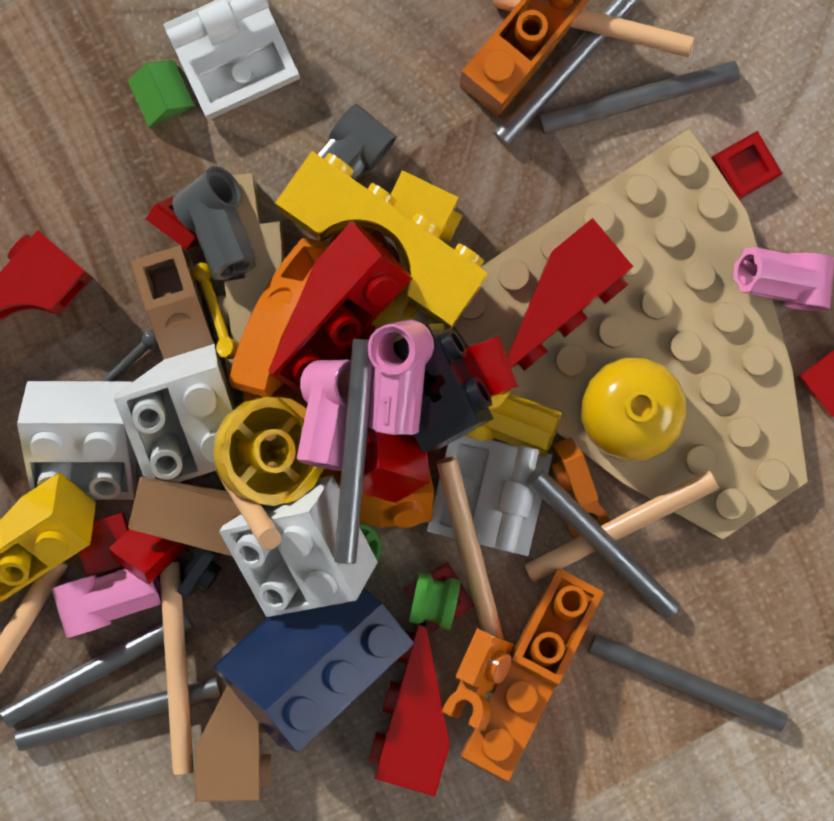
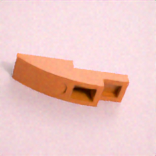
(272, 316)
(535, 670)

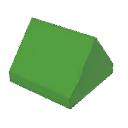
(160, 92)

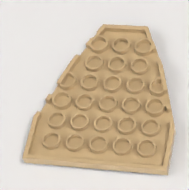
(680, 310)

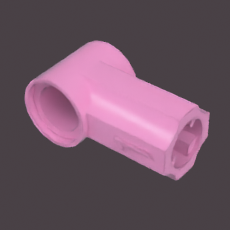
(796, 278)
(396, 382)
(323, 432)
(95, 601)

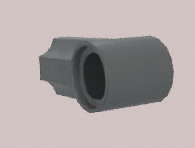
(359, 141)
(210, 211)

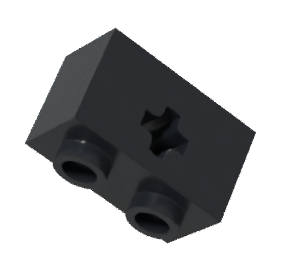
(461, 401)

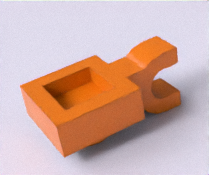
(574, 476)
(481, 669)

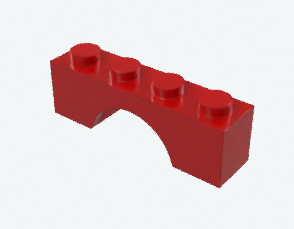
(39, 277)

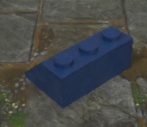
(311, 665)

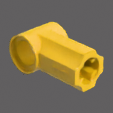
(519, 423)

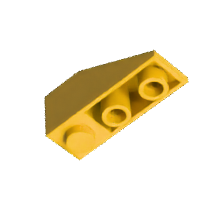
(43, 532)

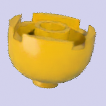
(633, 409)
(259, 452)

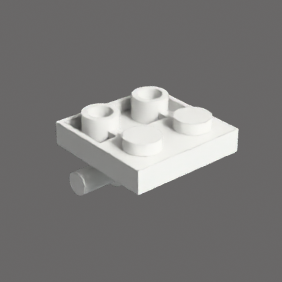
(231, 53)
(496, 491)

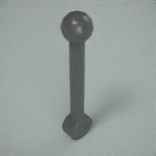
(148, 342)

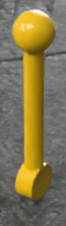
(226, 346)

